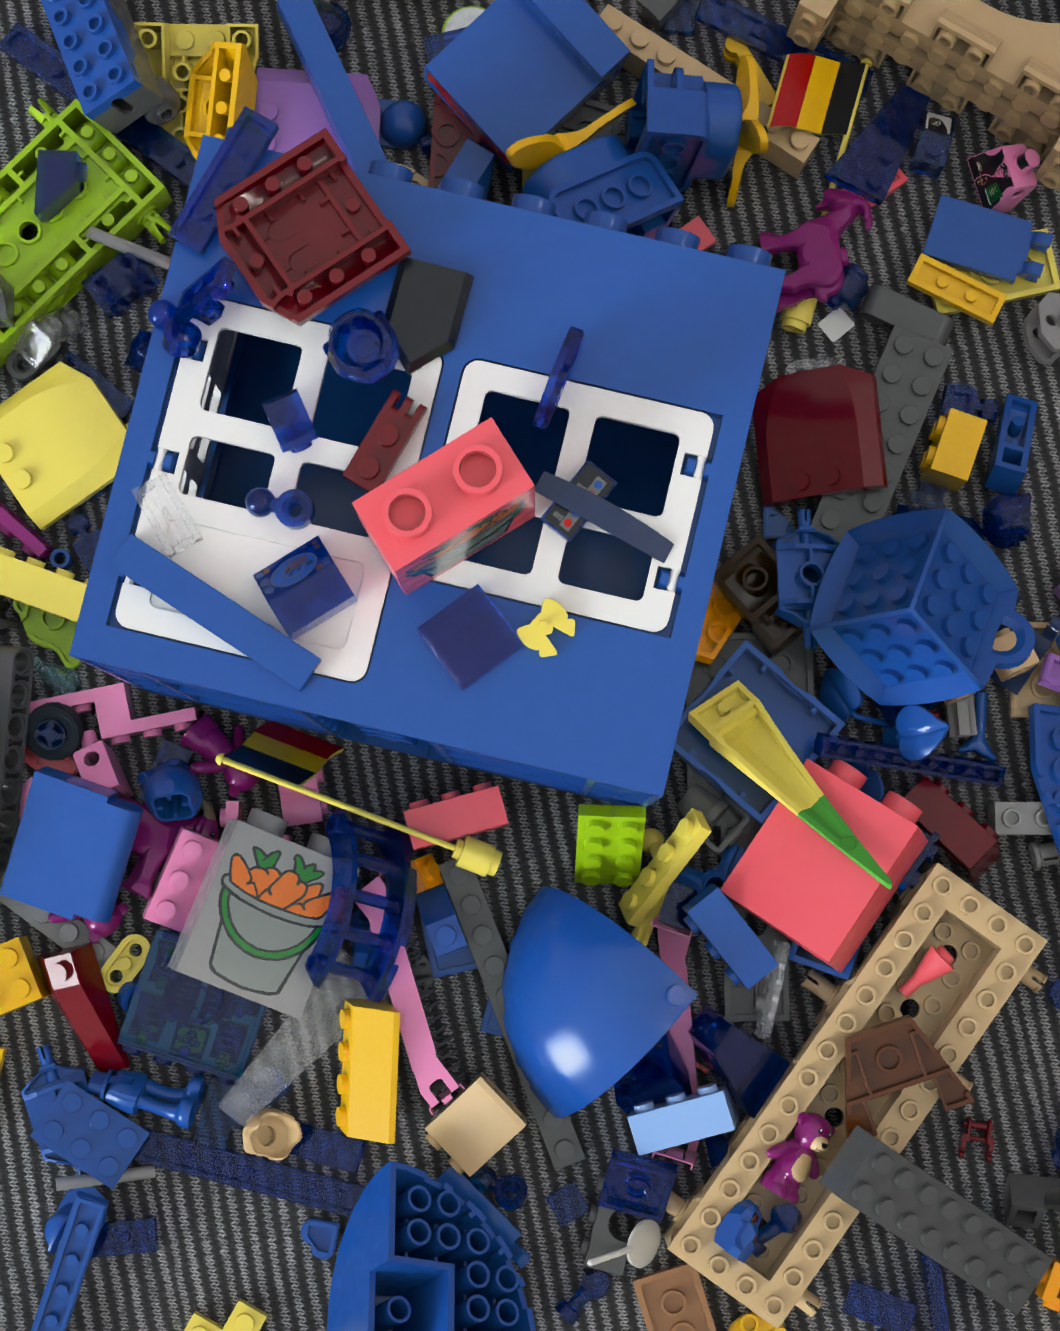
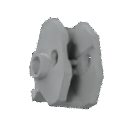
(1045, 319)

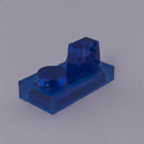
(202, 296)

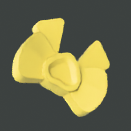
(535, 633)

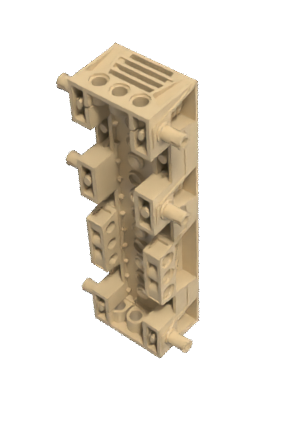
(953, 1012)

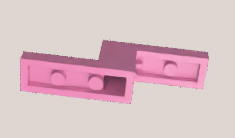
(117, 714)

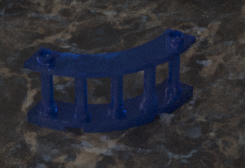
(397, 904)

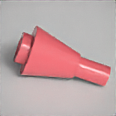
(932, 966)

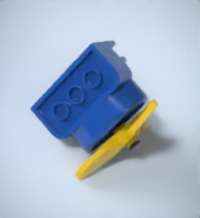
(697, 124)
(598, 176)

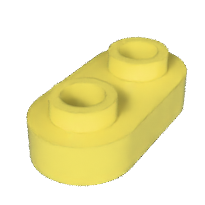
(124, 961)

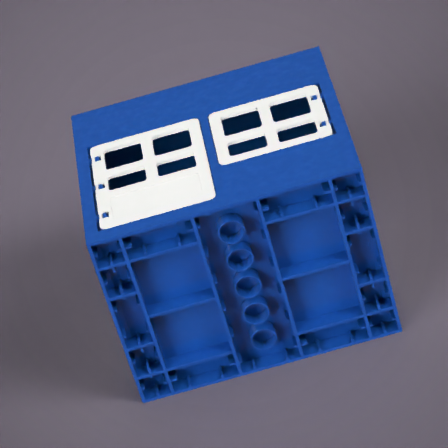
(650, 401)

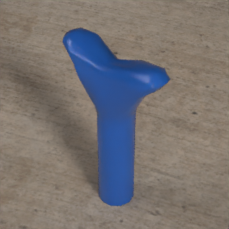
(979, 743)

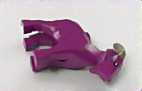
(155, 842)

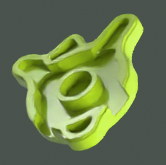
(48, 631)

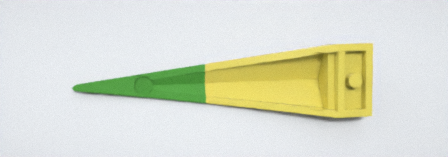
(752, 742)

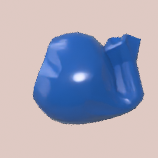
(171, 791)

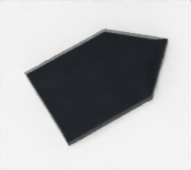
(426, 310)

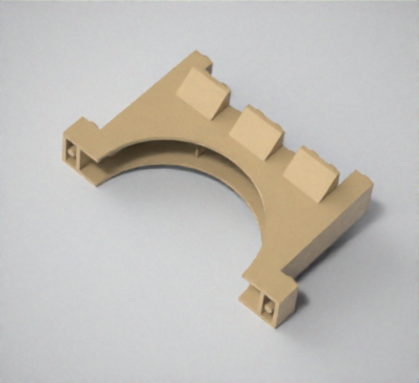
(957, 56)

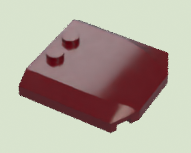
(306, 231)
(819, 435)

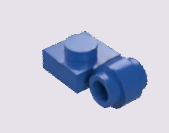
(360, 952)

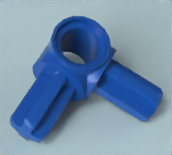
(699, 880)

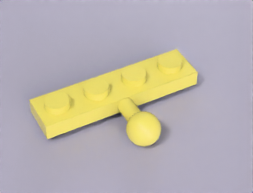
(667, 863)

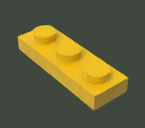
(956, 289)

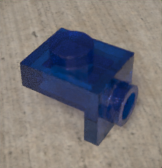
(290, 421)

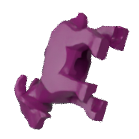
(818, 249)

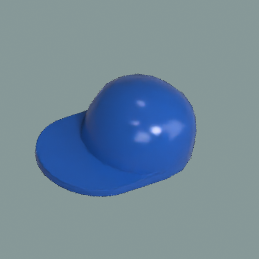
(401, 124)

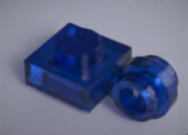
(965, 400)
(85, 547)

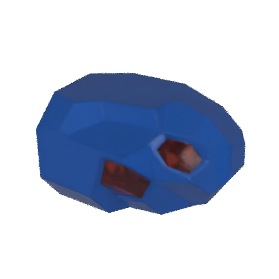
(739, 1230)

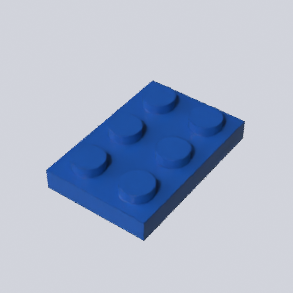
(89, 1134)

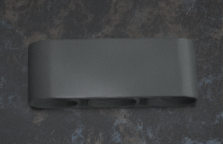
(888, 308)

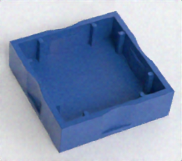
(791, 709)

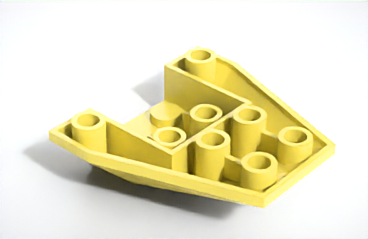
(178, 48)

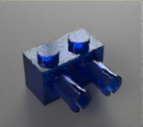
(121, 283)

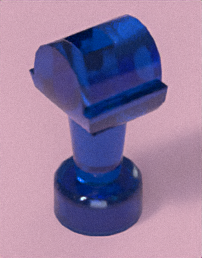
(783, 1219)
(593, 1285)

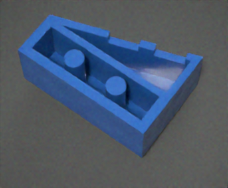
(728, 937)

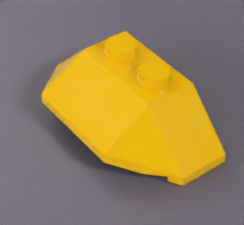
(218, 92)

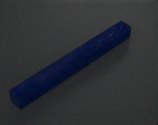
(890, 757)

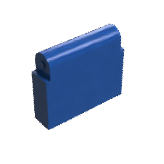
(71, 847)

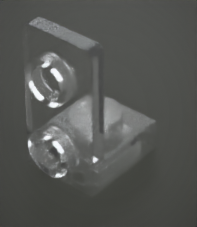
(46, 332)

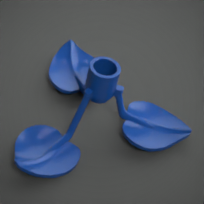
(915, 732)

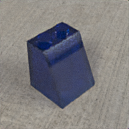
(737, 1059)

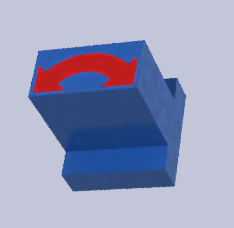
(525, 69)

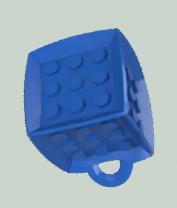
(917, 609)

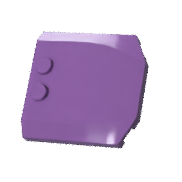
(292, 103)

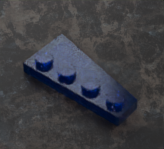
(878, 151)

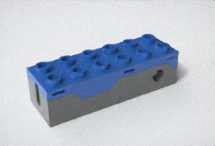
(104, 60)

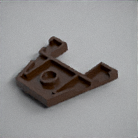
(892, 1059)

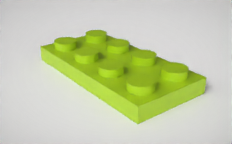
(609, 844)

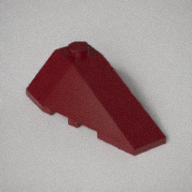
(81, 995)

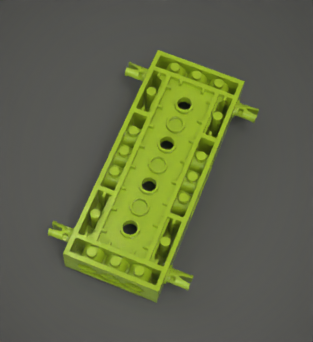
(116, 198)

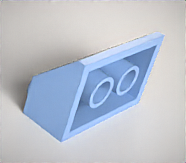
(682, 1118)

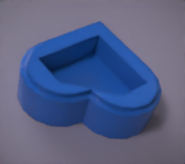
(321, 1235)

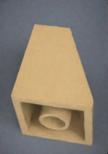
(475, 1125)

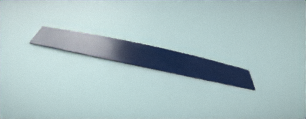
(604, 515)

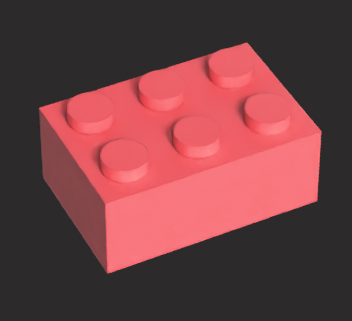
(457, 815)

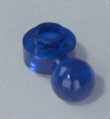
(177, 339)
(261, 503)
(485, 1180)

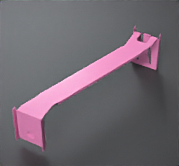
(672, 950)
(413, 1021)

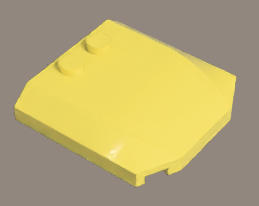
(58, 443)

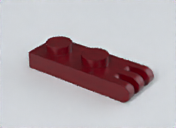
(384, 443)

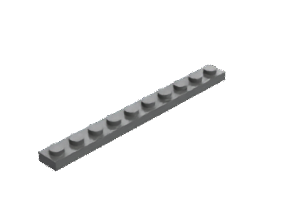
(491, 960)

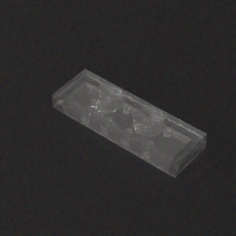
(767, 1002)

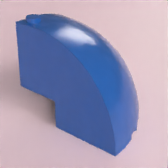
(583, 1000)
(422, 1262)

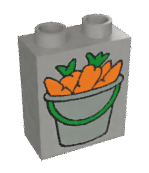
(258, 914)

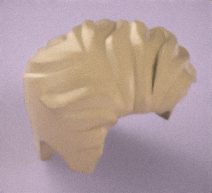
(271, 1134)

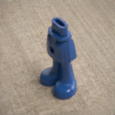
(134, 1091)

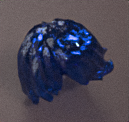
(1007, 519)

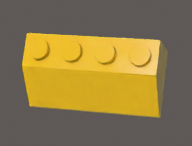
(368, 1070)

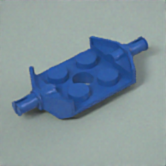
(793, 553)
(44, 1088)

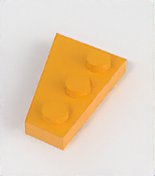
(717, 626)

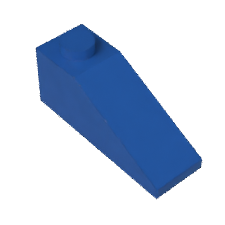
(1011, 445)

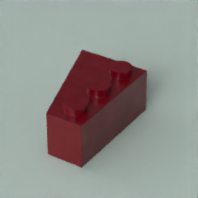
(960, 835)

